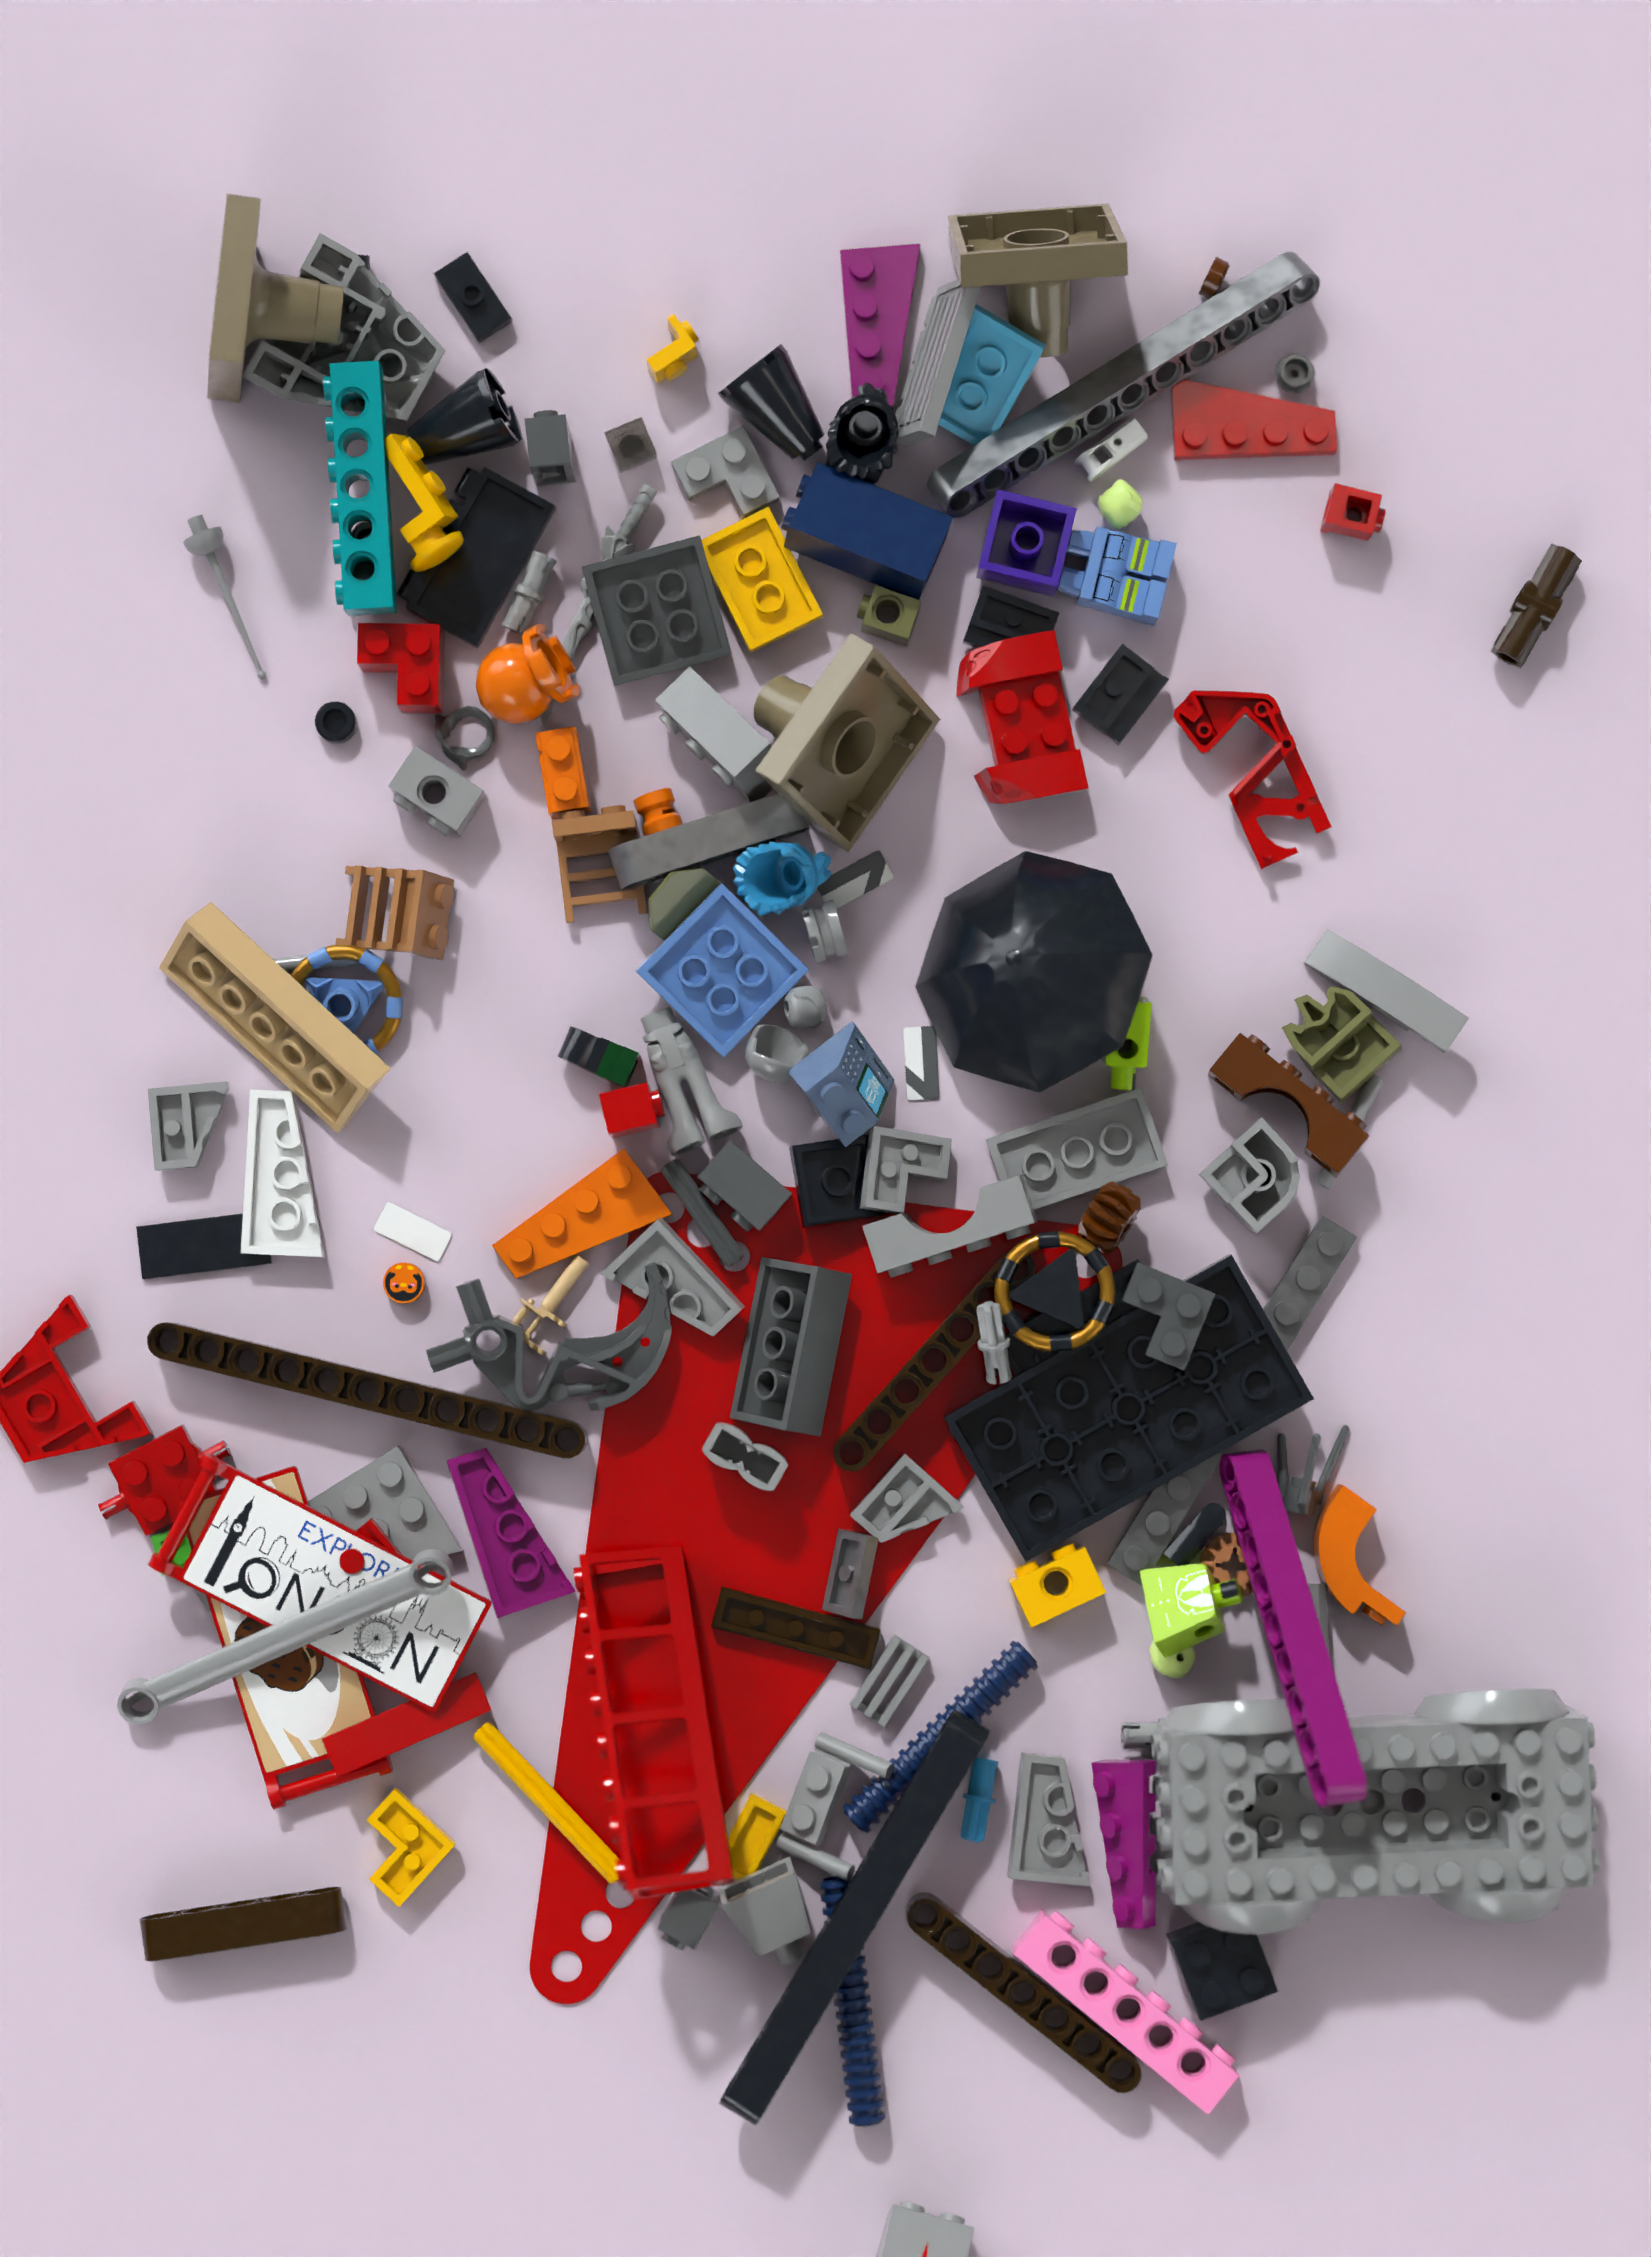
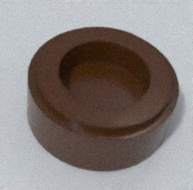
(1214, 278)

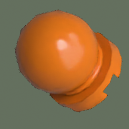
(521, 679)

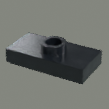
(473, 297)

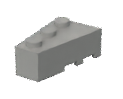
(716, 733)

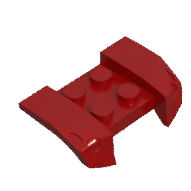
(1023, 719)

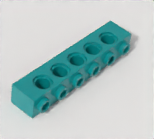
(363, 382)

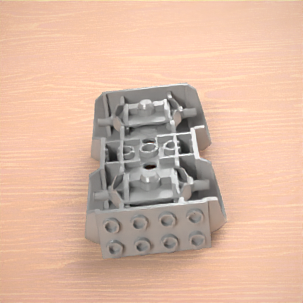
(1493, 1842)

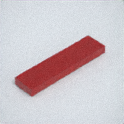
(404, 1726)

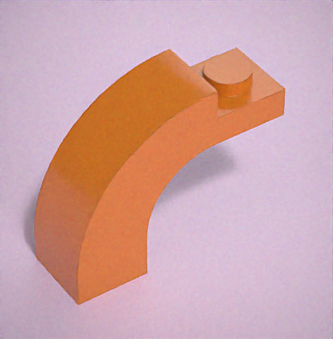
(1334, 1548)

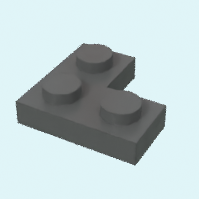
(1180, 1309)

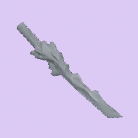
(612, 546)

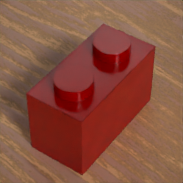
(631, 1110)

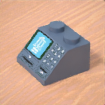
(845, 1083)

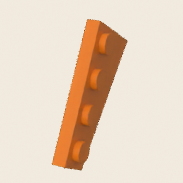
(591, 1212)

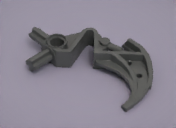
(505, 1363)

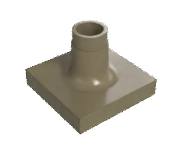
(1036, 259)
(260, 303)
(842, 739)

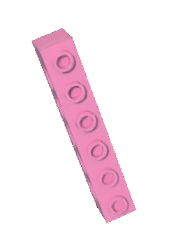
(1202, 2086)

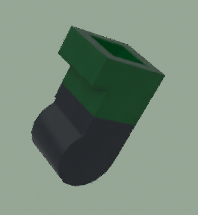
(599, 1056)

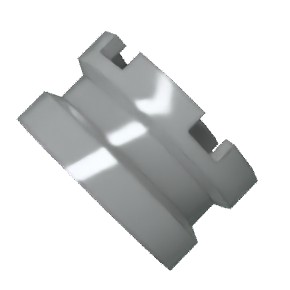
(824, 931)

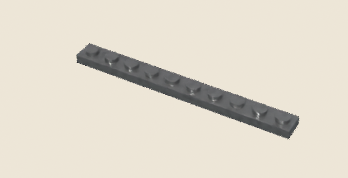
(1287, 1312)

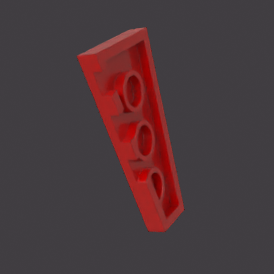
(1240, 424)

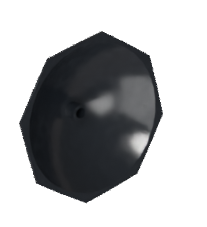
(1034, 971)

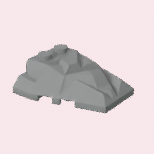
(370, 330)

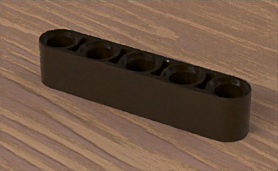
(243, 1924)

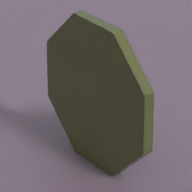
(678, 897)

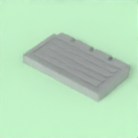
(935, 362)

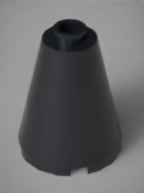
(776, 404)
(467, 422)

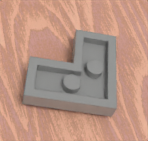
(729, 461)
(895, 1156)

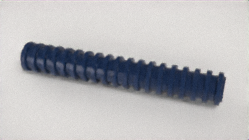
(973, 1703)
(855, 2029)

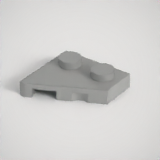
(183, 1122)
(903, 1501)

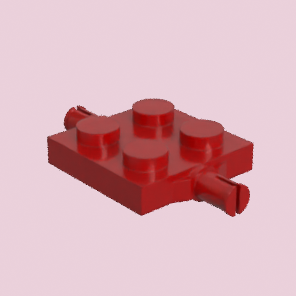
(158, 1478)

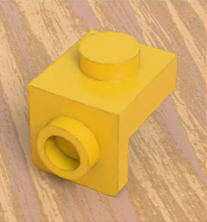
(672, 359)

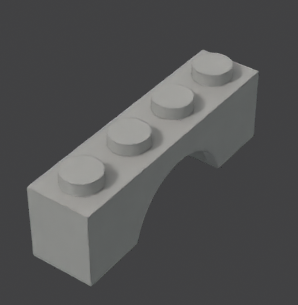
(1000, 1209)

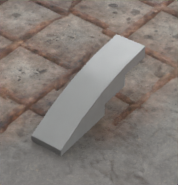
(1386, 990)

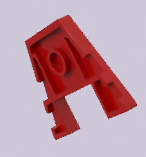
(44, 1407)

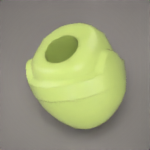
(1120, 504)
(1175, 1665)

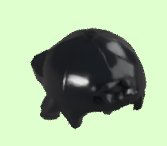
(863, 435)

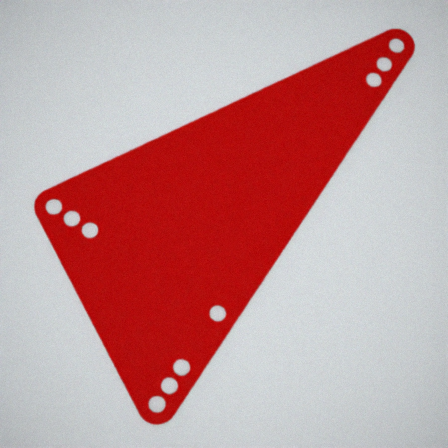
(775, 1544)

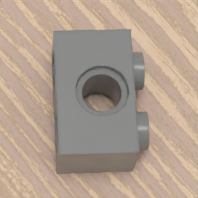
(423, 771)

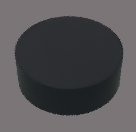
(335, 722)

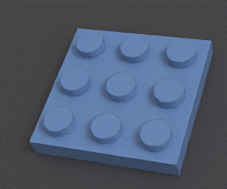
(722, 970)

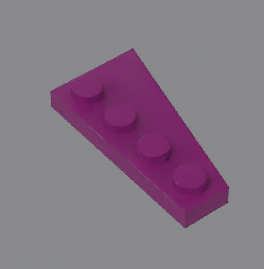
(877, 308)
(508, 1547)
(1124, 1821)

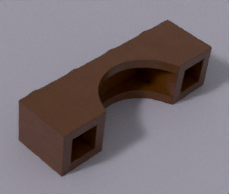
(1249, 1070)

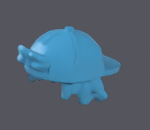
(779, 876)

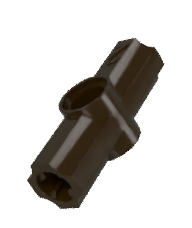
(1536, 605)

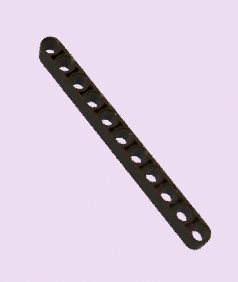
(347, 1389)

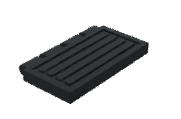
(499, 534)

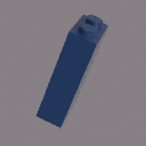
(866, 531)

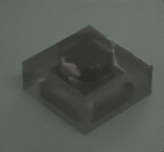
(630, 444)

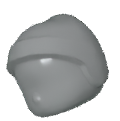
(805, 1007)

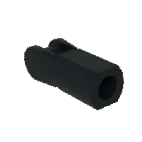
(1195, 1535)

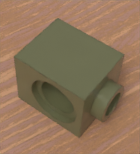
(902, 628)

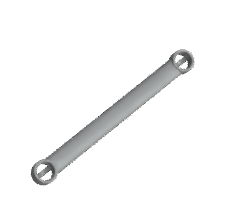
(285, 1636)

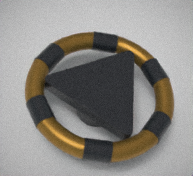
(1055, 1291)

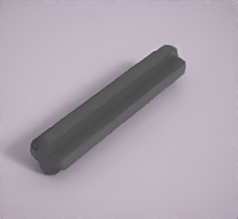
(702, 1212)

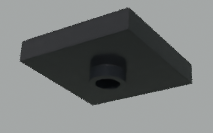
(830, 1181)

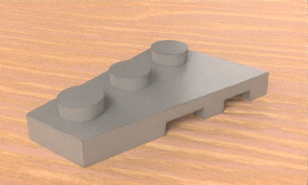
(690, 1285)
(1044, 1827)

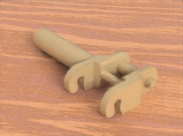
(551, 1301)

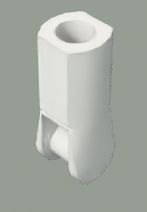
(1115, 446)

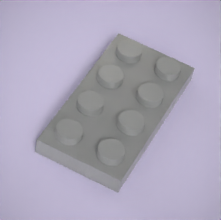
(1080, 1149)

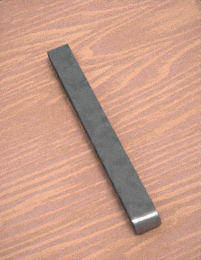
(1123, 384)

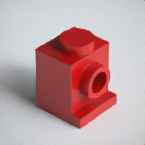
(1345, 499)

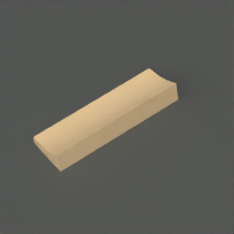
(273, 1016)

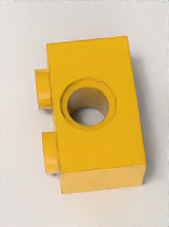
(1081, 1584)

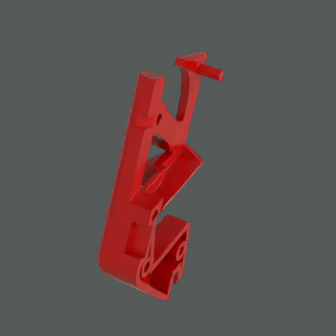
(1209, 717)

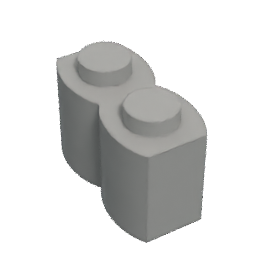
(734, 1450)

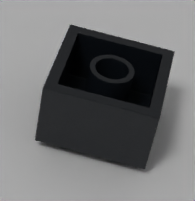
(1220, 1968)

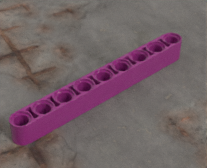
(1292, 1628)

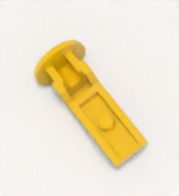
(427, 488)

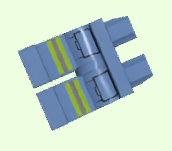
(1120, 573)

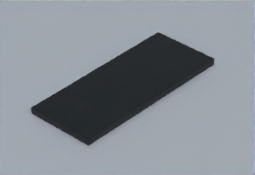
(194, 1247)

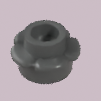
(1297, 363)

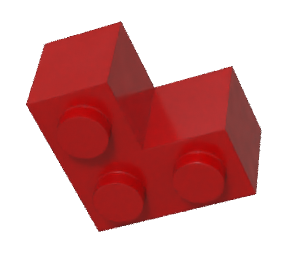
(414, 654)

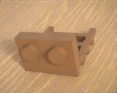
(593, 836)
(416, 915)

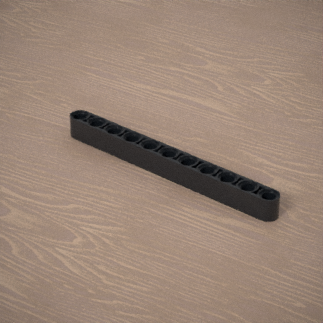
(854, 1917)

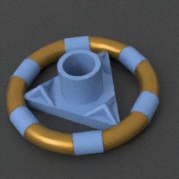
(352, 998)

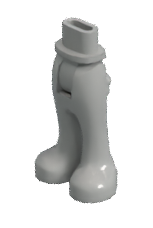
(677, 1060)

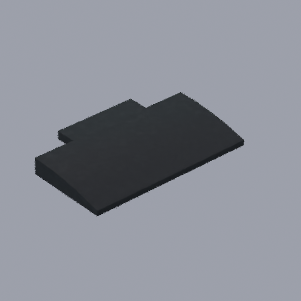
(1111, 1424)

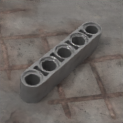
(705, 840)

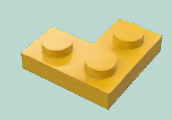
(418, 1846)

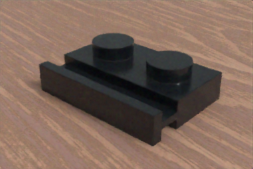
(1004, 617)
(1120, 694)

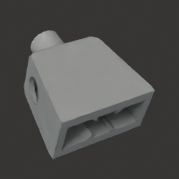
(769, 1910)

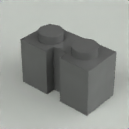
(550, 448)
(744, 1187)
(688, 1916)

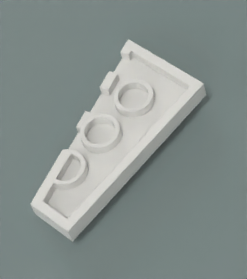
(277, 1186)

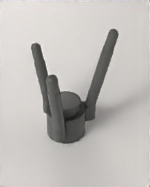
(1301, 1494)

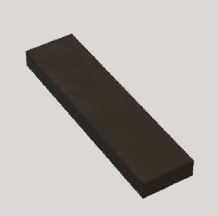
(796, 1627)

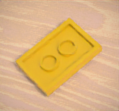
(760, 580)

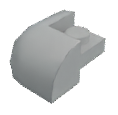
(1255, 1176)

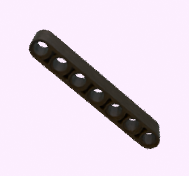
(915, 1371)
(1031, 2010)

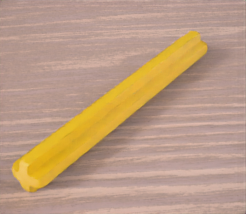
(547, 1800)

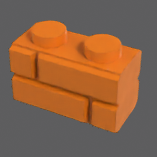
(563, 771)

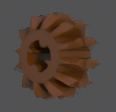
(1109, 1217)

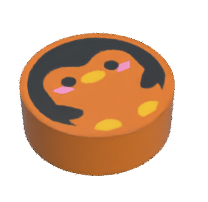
(404, 1282)

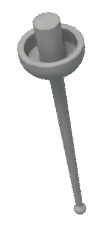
(206, 542)

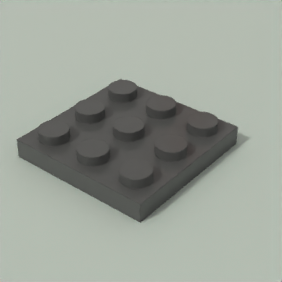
(656, 610)

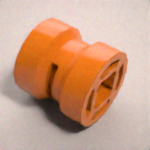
(657, 811)

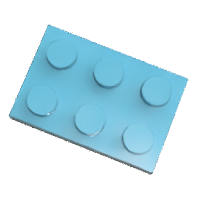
(988, 376)

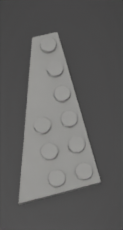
(394, 1499)

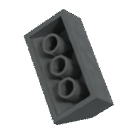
(791, 1346)

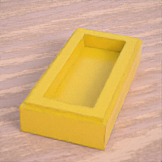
(753, 1834)

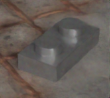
(850, 1573)

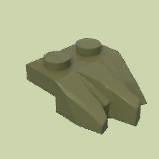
(1340, 1041)

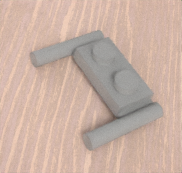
(817, 1799)

